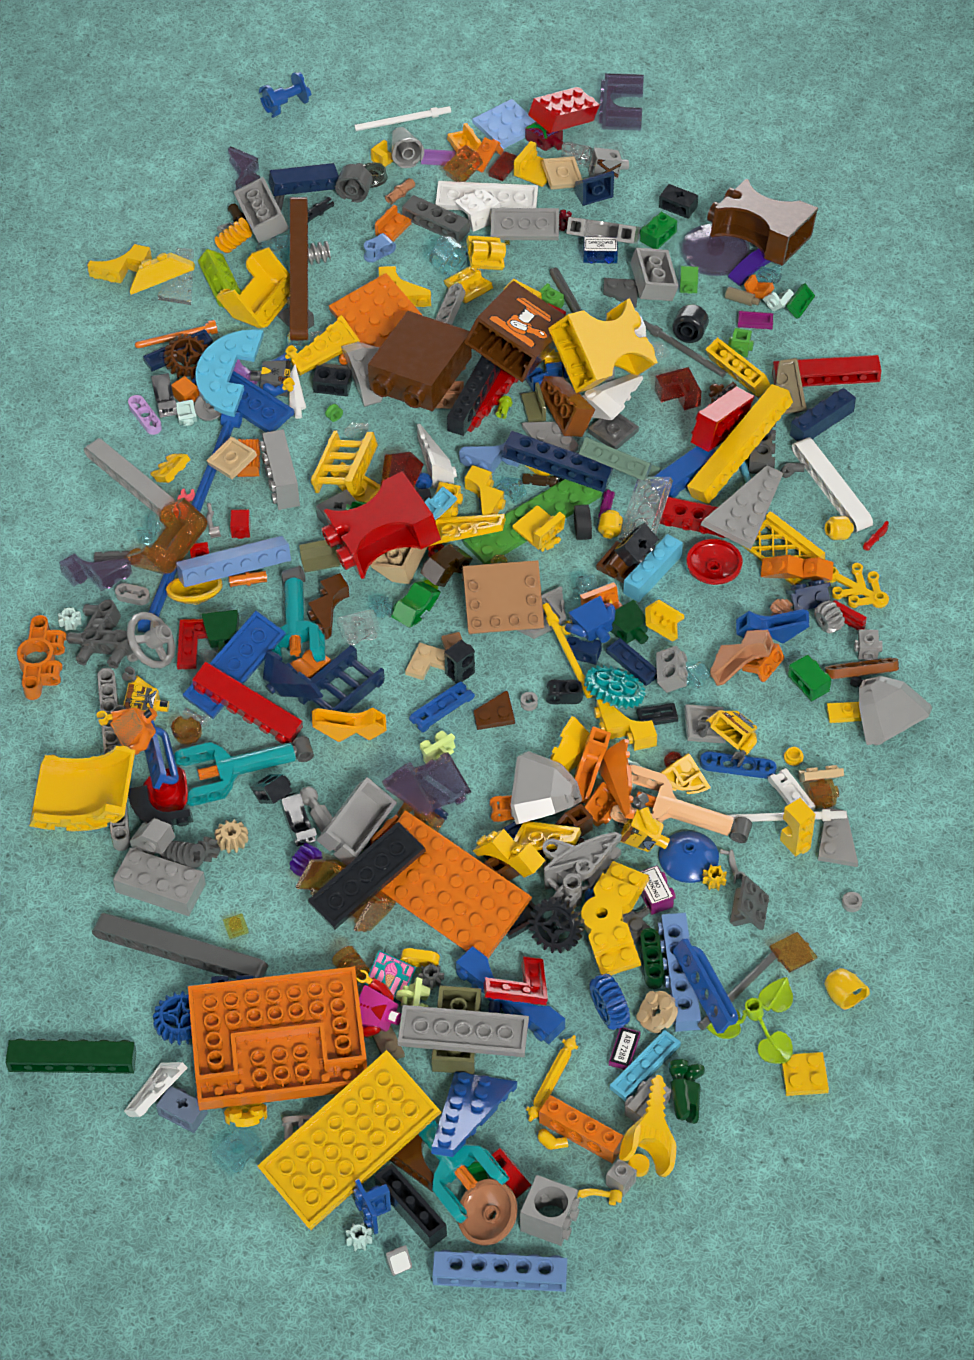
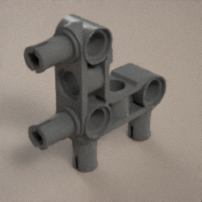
(99, 635)

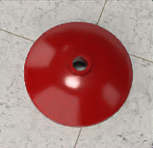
(716, 555)

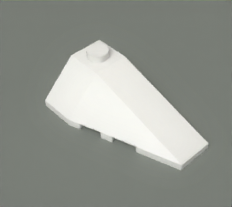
(610, 397)

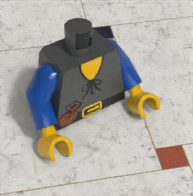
(276, 374)

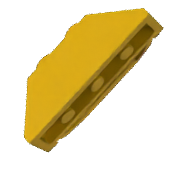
(160, 270)

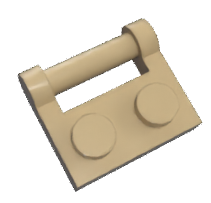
(815, 774)

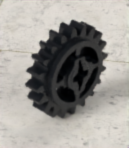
(569, 923)

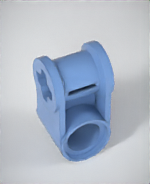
(378, 248)

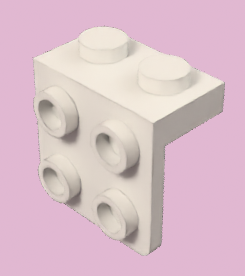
(478, 208)

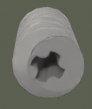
(318, 252)

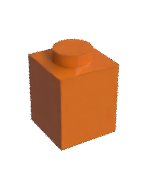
(185, 390)

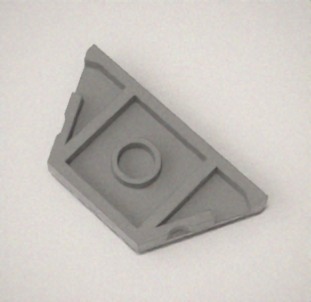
(550, 433)
(556, 602)

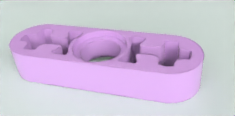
(144, 408)

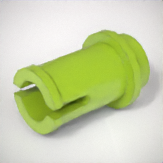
(504, 404)

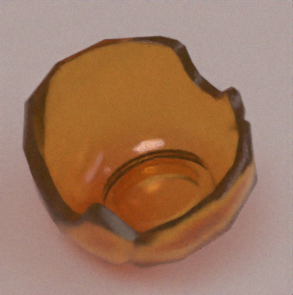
(186, 730)

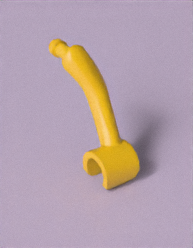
(613, 1195)

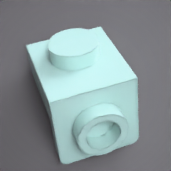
(776, 301)
(186, 413)

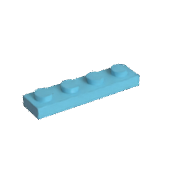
(645, 1065)

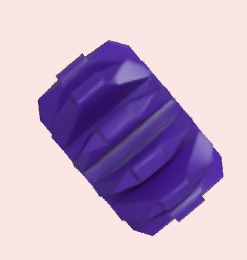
(302, 857)

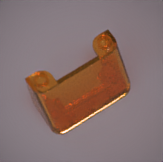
(183, 528)

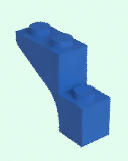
(780, 626)

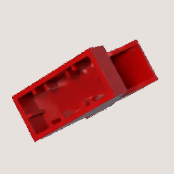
(385, 523)

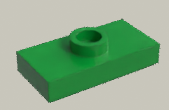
(800, 301)

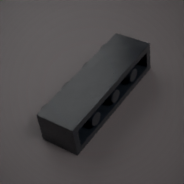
(412, 1206)

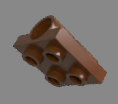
(614, 566)

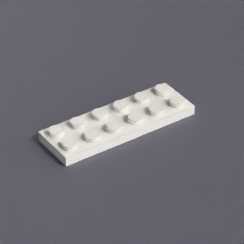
(507, 194)

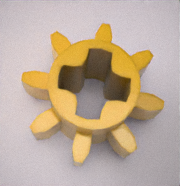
(712, 882)

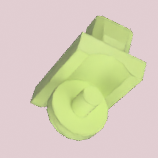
(443, 744)
(413, 993)

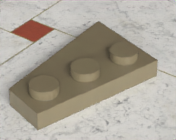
(789, 378)

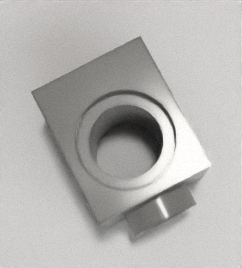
(621, 1177)

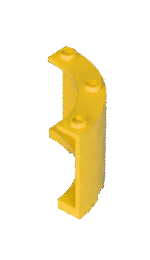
(82, 791)

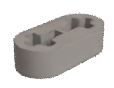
(132, 594)

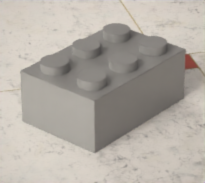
(654, 274)

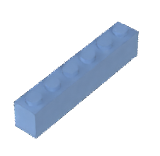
(233, 561)

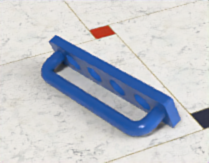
(155, 760)
(708, 980)

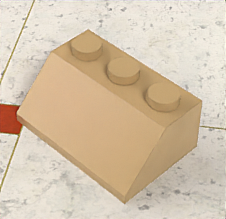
(399, 564)

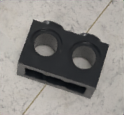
(332, 381)
(459, 661)
(271, 788)

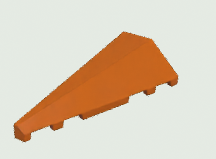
(618, 777)

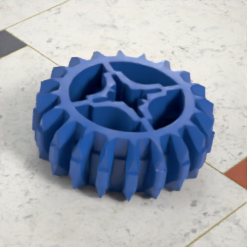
(609, 1001)
(170, 1013)

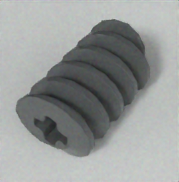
(185, 853)

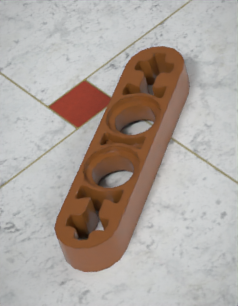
(862, 668)

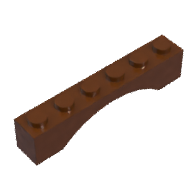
(576, 817)

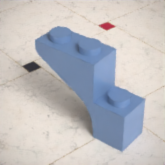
(484, 457)

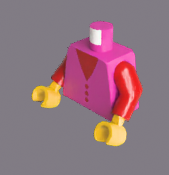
(377, 1007)

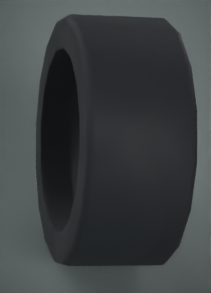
(582, 522)

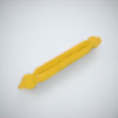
(552, 1077)

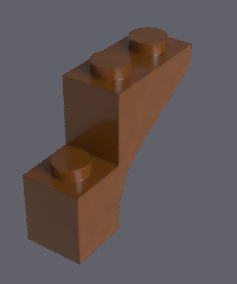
(321, 610)

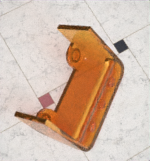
(323, 870)

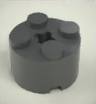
(354, 182)

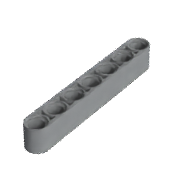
(127, 475)

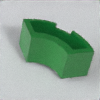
(415, 603)

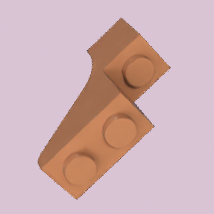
(733, 657)

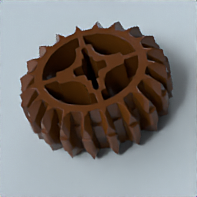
(172, 356)

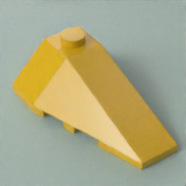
(571, 745)

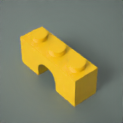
(800, 827)

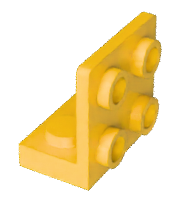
(529, 166)
(539, 526)

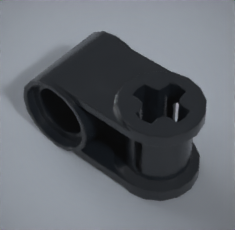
(565, 692)

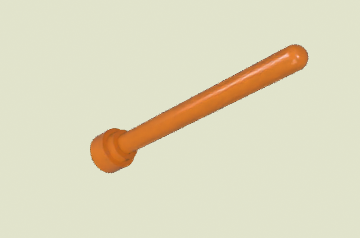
(210, 327)

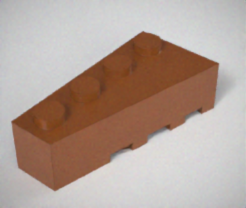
(568, 408)

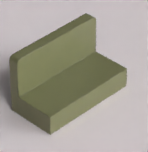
(534, 405)
(318, 556)

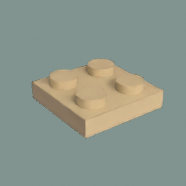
(561, 172)
(231, 458)

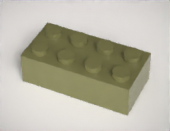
(459, 999)

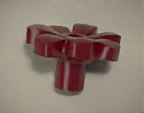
(563, 219)

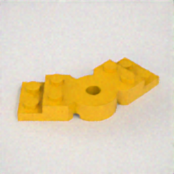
(610, 936)

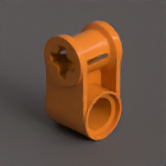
(502, 808)

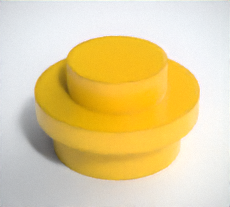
(793, 756)

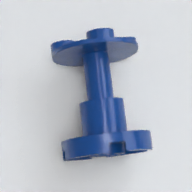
(274, 99)

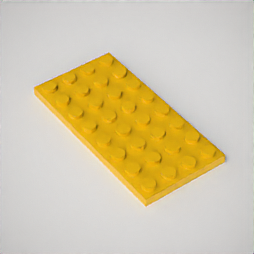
(349, 1139)

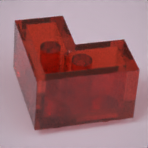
(679, 385)

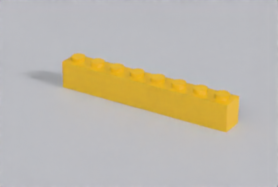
(740, 444)

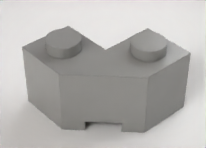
(152, 837)

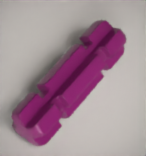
(606, 502)

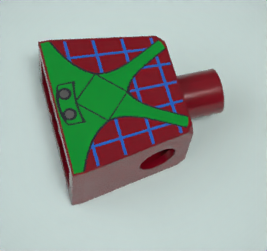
(543, 138)

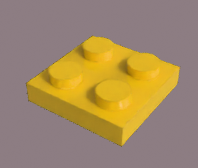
(805, 1074)

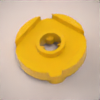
(245, 1114)

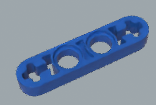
(714, 756)

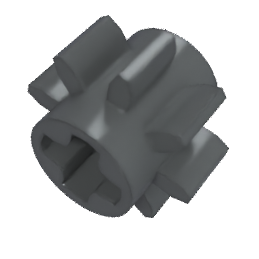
(211, 848)
(431, 970)

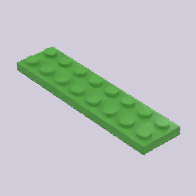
(556, 499)

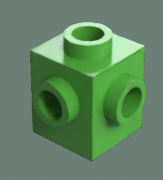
(741, 341)

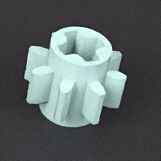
(69, 619)
(364, 1238)

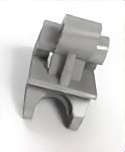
(578, 863)

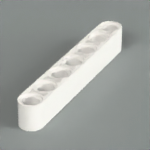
(832, 483)

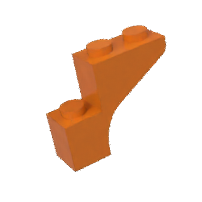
(797, 568)
(590, 761)

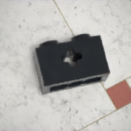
(678, 201)
(636, 545)

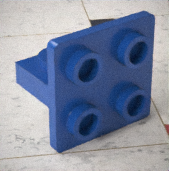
(372, 1203)

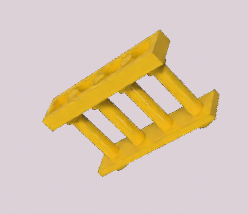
(355, 471)

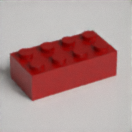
(563, 109)
(720, 418)

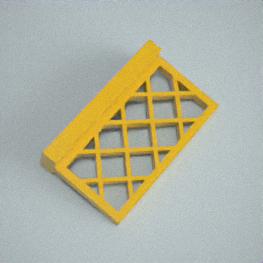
(791, 536)

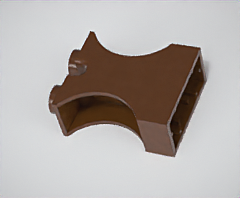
(769, 224)

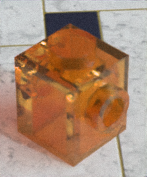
(823, 793)

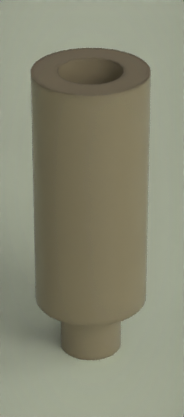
(741, 296)

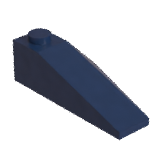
(285, 680)

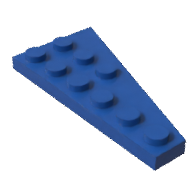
(468, 1105)

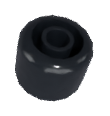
(690, 323)

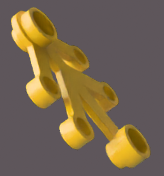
(859, 588)

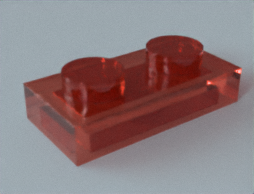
(503, 166)

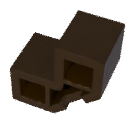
(444, 563)

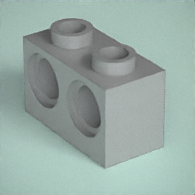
(671, 669)

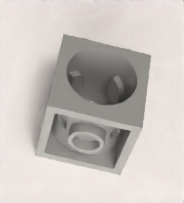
(546, 1193)

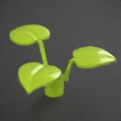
(779, 998)

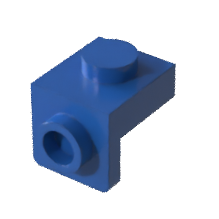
(536, 376)

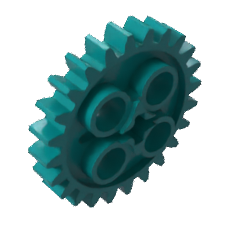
(614, 686)

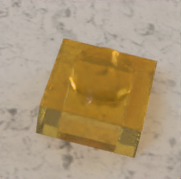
(235, 926)

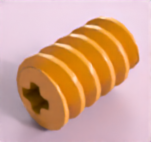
(233, 236)

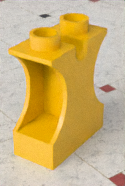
(595, 346)

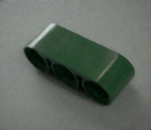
(651, 950)

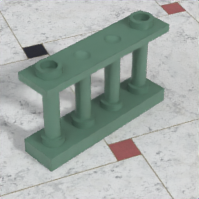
(618, 459)

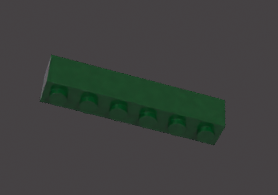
(71, 1056)

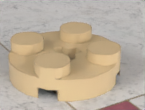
(652, 1002)

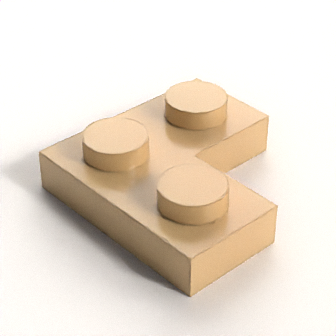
(424, 658)

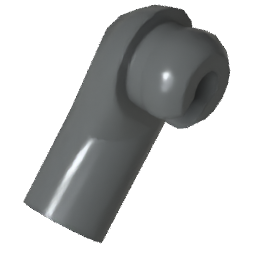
(791, 468)

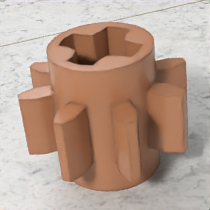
(781, 606)

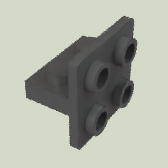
(749, 904)

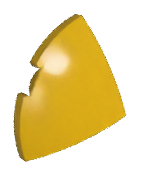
(686, 776)

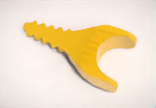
(652, 1133)

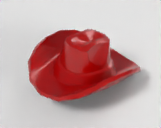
(169, 796)

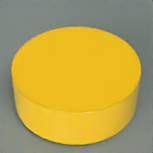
(640, 1163)

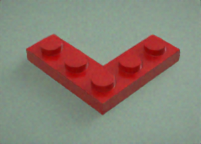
(189, 632)
(531, 990)

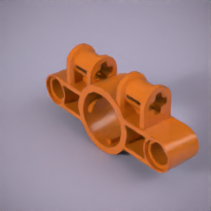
(42, 673)

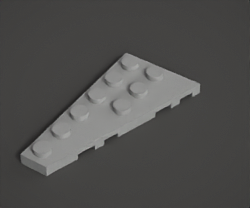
(745, 510)

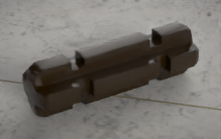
(539, 480)

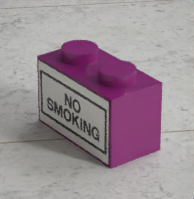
(657, 893)

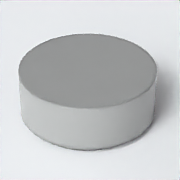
(852, 901)

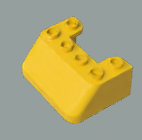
(263, 295)

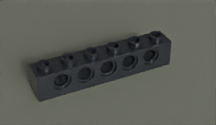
(472, 396)

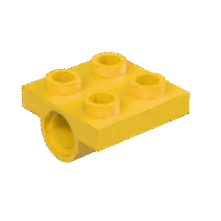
(486, 252)

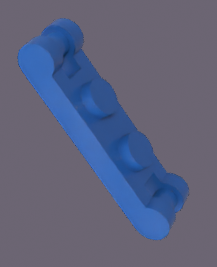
(441, 706)

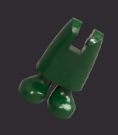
(685, 1089)

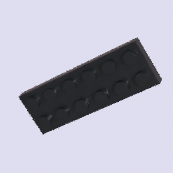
(366, 875)

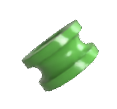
(334, 412)

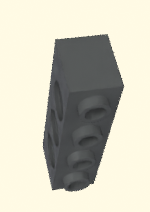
(436, 218)
(762, 454)

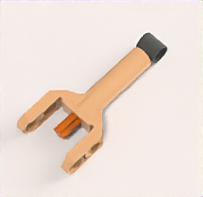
(667, 806)

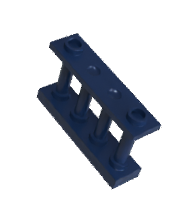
(336, 669)

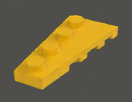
(325, 346)
(468, 526)

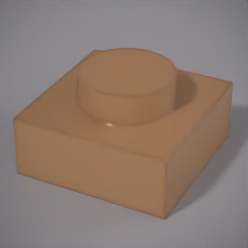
(450, 639)

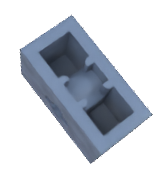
(188, 1116)

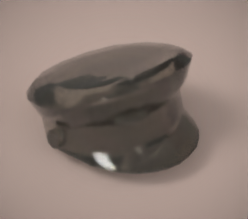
(378, 173)

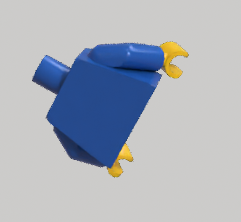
(591, 620)

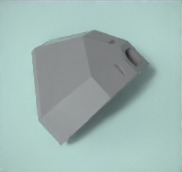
(889, 708)
(541, 788)

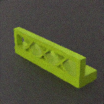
(217, 273)

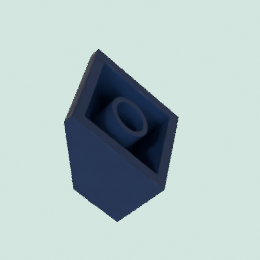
(595, 188)

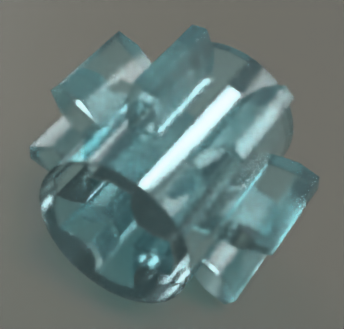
(381, 606)

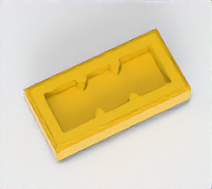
(843, 712)

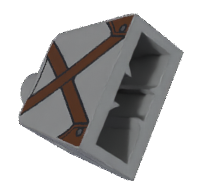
(605, 161)

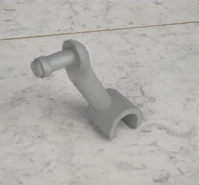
(214, 531)
(737, 875)

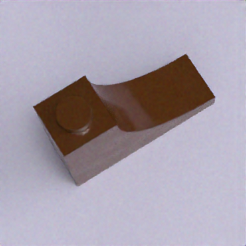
(412, 1162)

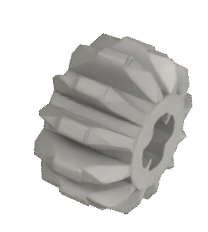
(829, 617)

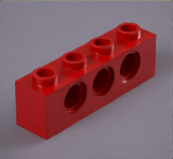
(687, 515)

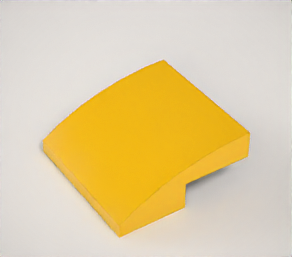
(472, 283)

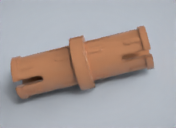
(400, 191)

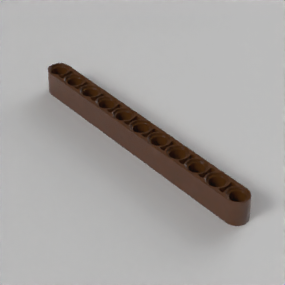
(298, 268)

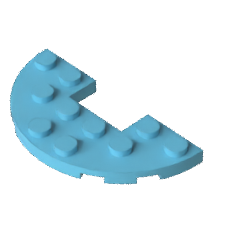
(217, 366)

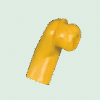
(550, 1141)

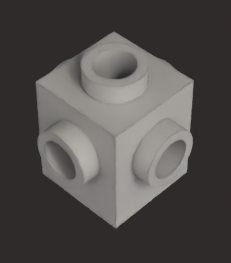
(868, 644)

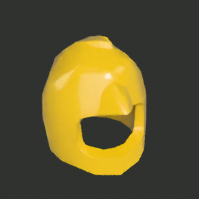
(840, 988)

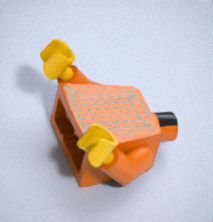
(131, 726)

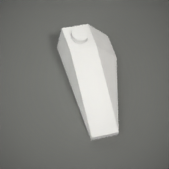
(436, 461)

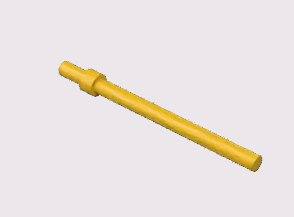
(553, 621)

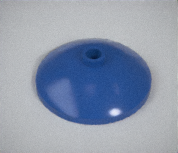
(688, 864)

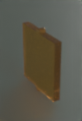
(793, 952)

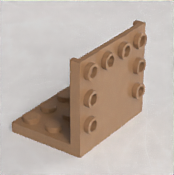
(503, 597)

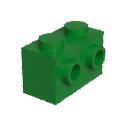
(658, 230)
(809, 677)

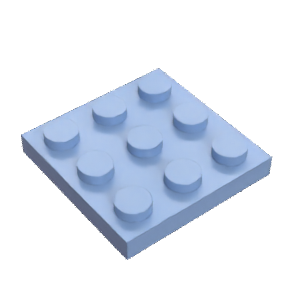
(504, 123)

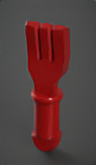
(875, 537)

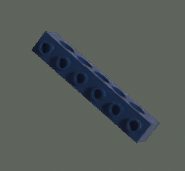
(557, 461)

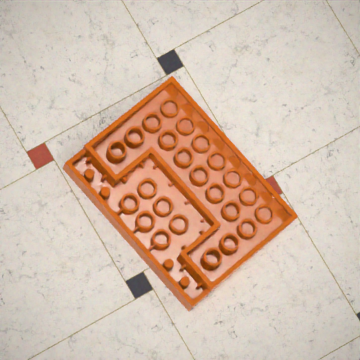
(276, 1037)

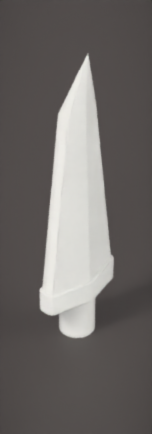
(296, 396)

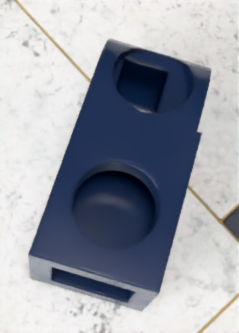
(584, 650)

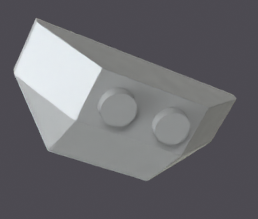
(357, 358)

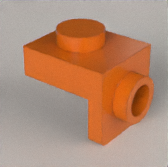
(760, 289)

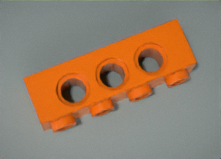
(580, 1129)

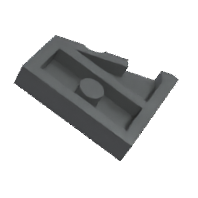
(621, 289)

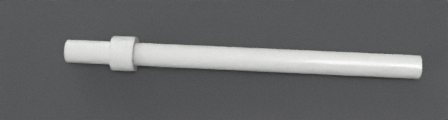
(433, 112)
(825, 814)

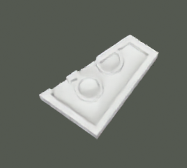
(154, 1087)

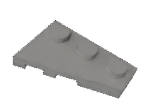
(837, 842)

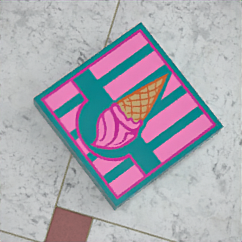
(391, 972)

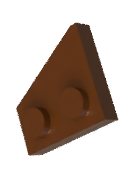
(495, 713)

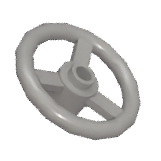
(154, 639)

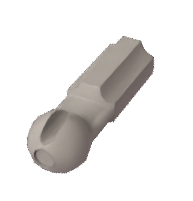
(319, 812)

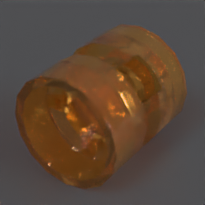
(349, 958)

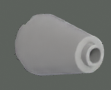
(406, 148)

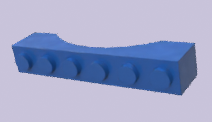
(543, 1020)

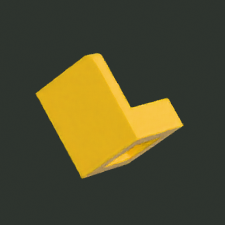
(381, 154)

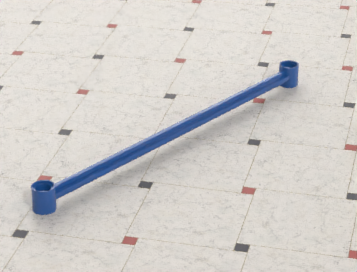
(228, 424)

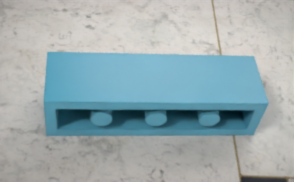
(653, 568)

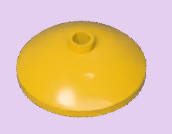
(193, 594)

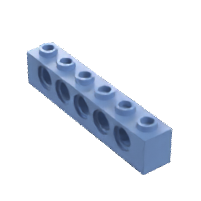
(677, 926)
(508, 1279)

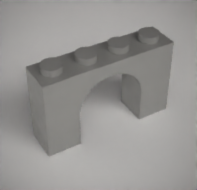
(595, 228)

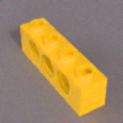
(738, 367)

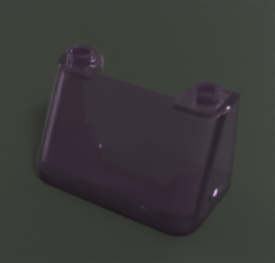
(428, 785)

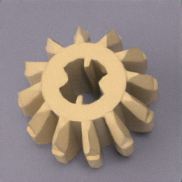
(231, 836)

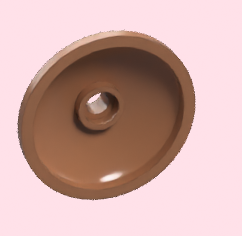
(481, 1204)

